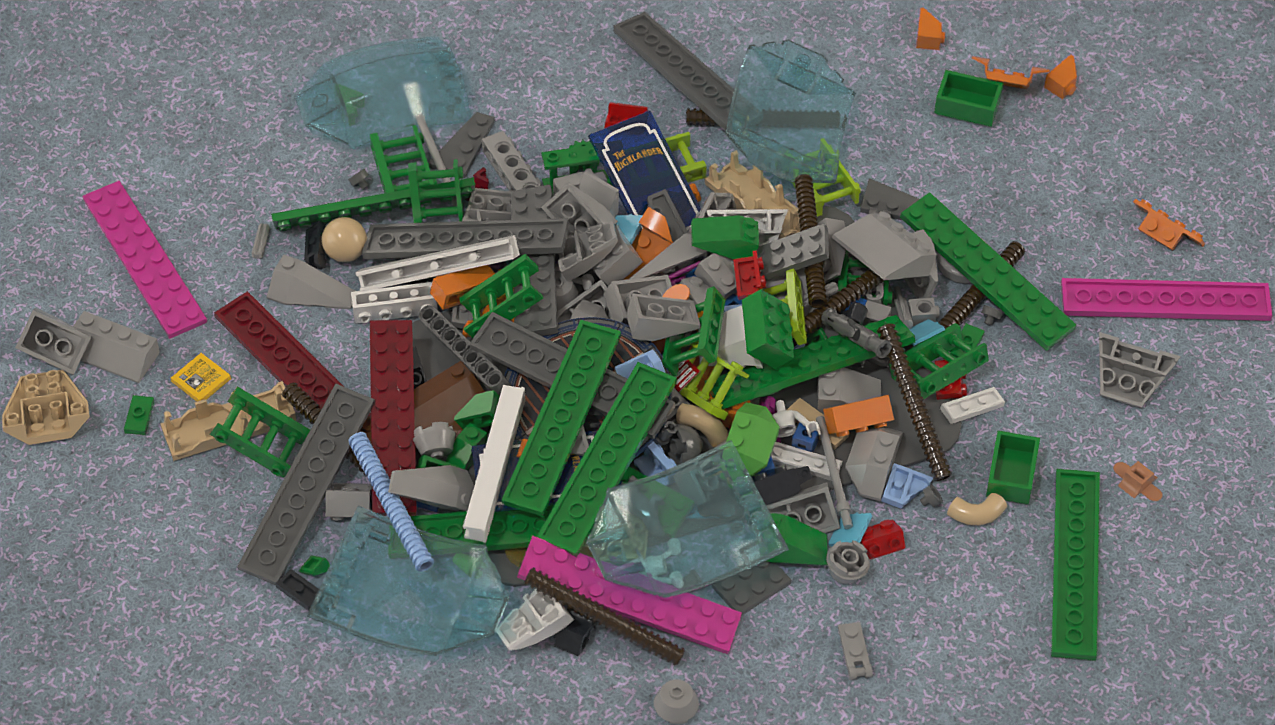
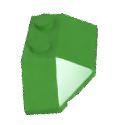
(754, 436)

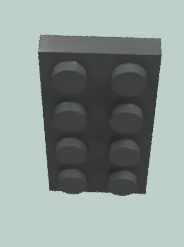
(794, 251)

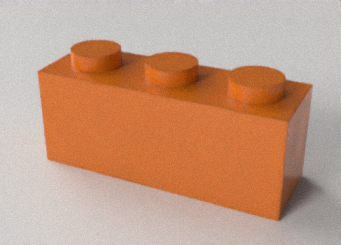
(450, 287)
(858, 415)

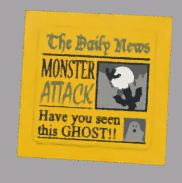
(200, 378)

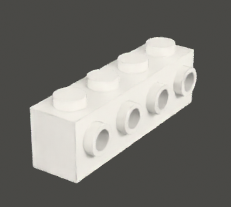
(391, 302)

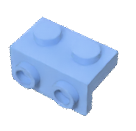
(653, 461)

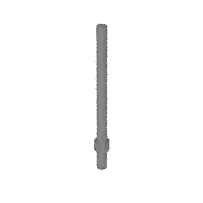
(433, 150)
(843, 506)

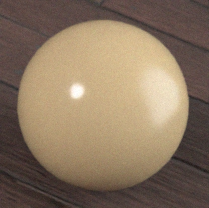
(344, 239)

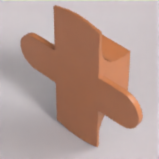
(1137, 480)

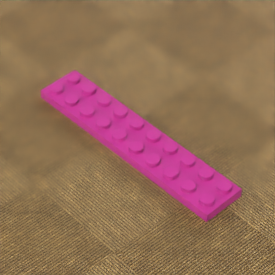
(144, 259)
(1166, 299)
(679, 615)

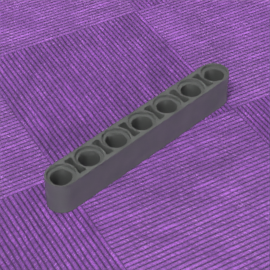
(460, 347)

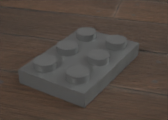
(752, 586)

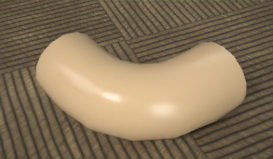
(703, 421)
(977, 513)

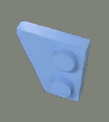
(904, 485)

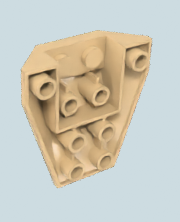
(45, 408)

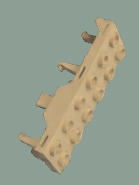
(752, 191)
(191, 431)

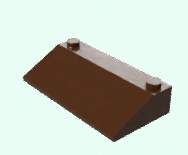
(440, 399)

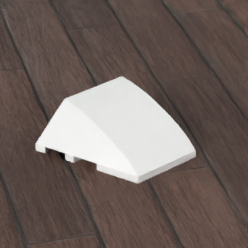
(769, 221)
(732, 340)
(533, 621)

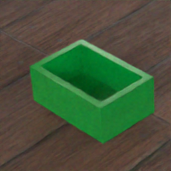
(968, 98)
(767, 329)
(1013, 466)

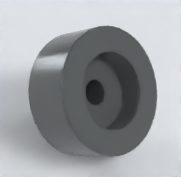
(359, 178)
(991, 313)
(931, 496)

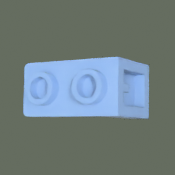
(649, 358)

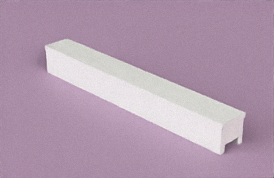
(438, 263)
(494, 463)

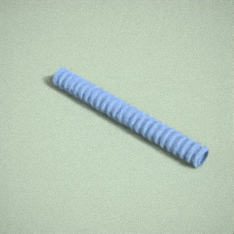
(392, 504)

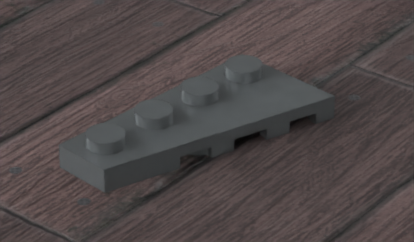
(465, 143)
(886, 198)

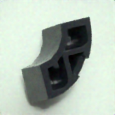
(575, 635)

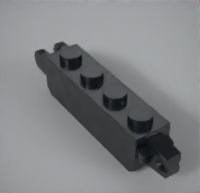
(781, 483)

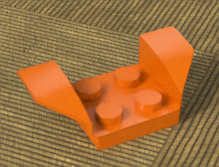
(1015, 80)
(652, 239)

